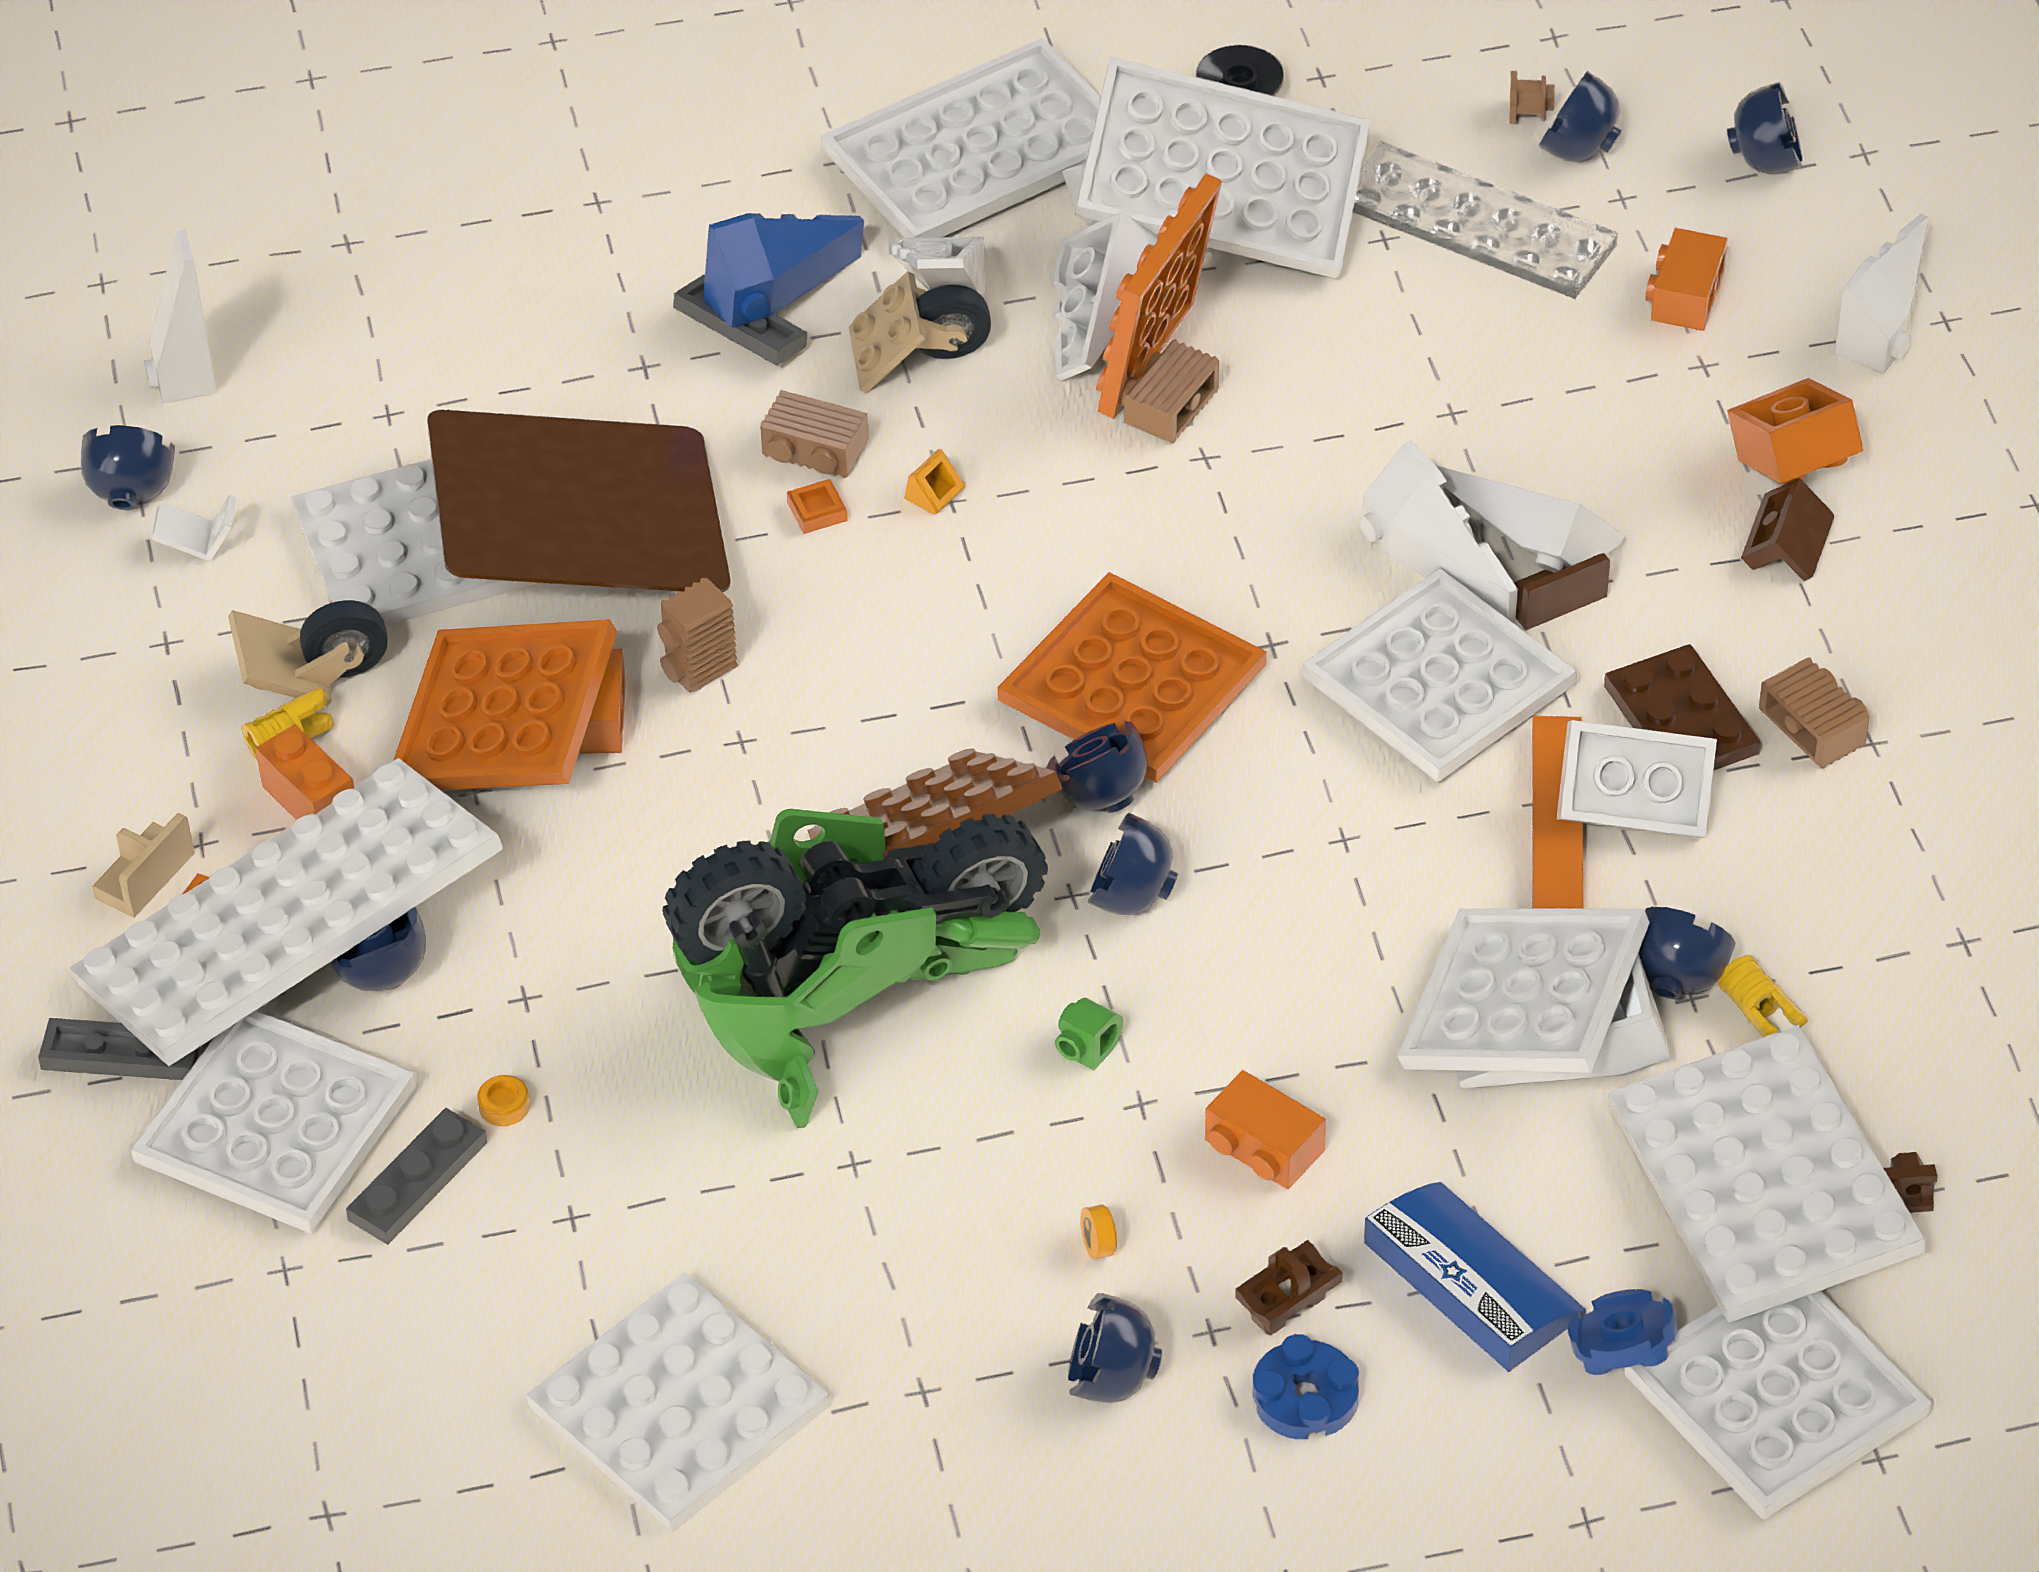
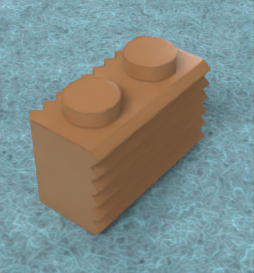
(1171, 391)
(814, 433)
(697, 635)
(1815, 712)

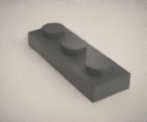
(768, 337)
(104, 1050)
(416, 1176)

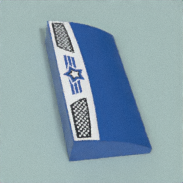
(1470, 1273)

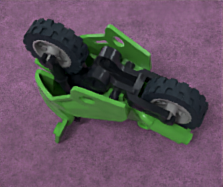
(824, 923)

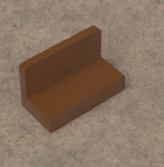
(1791, 527)
(1552, 594)

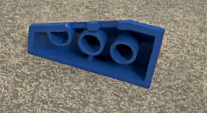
(769, 262)

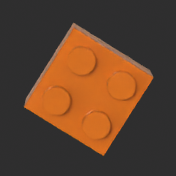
(1795, 431)

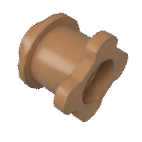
(1530, 97)

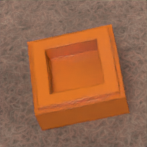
(816, 506)

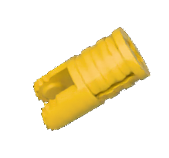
(288, 714)
(1758, 995)

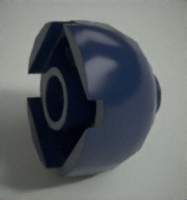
(1584, 122)
(1766, 131)
(126, 465)
(1102, 768)
(1134, 869)
(1683, 955)
(386, 956)
(1113, 1351)

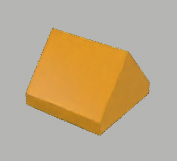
(933, 483)

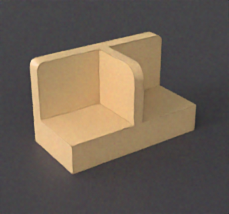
(145, 864)

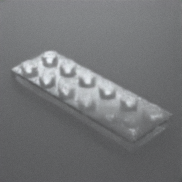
(1481, 220)

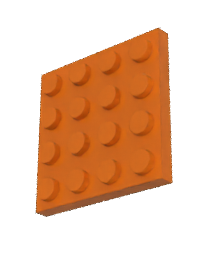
(1158, 292)
(1137, 662)
(506, 704)

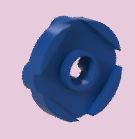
(1623, 1331)
(1305, 1362)

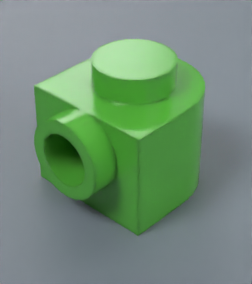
(1088, 1032)

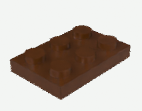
(1682, 697)

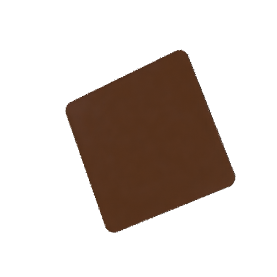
(575, 501)

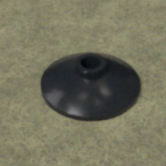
(1243, 68)

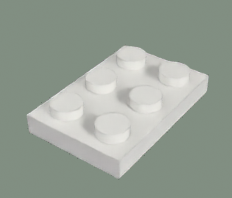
(1636, 779)

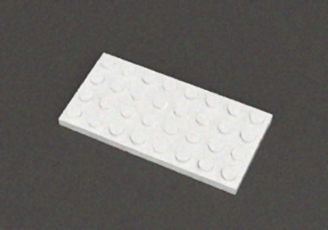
(284, 910)

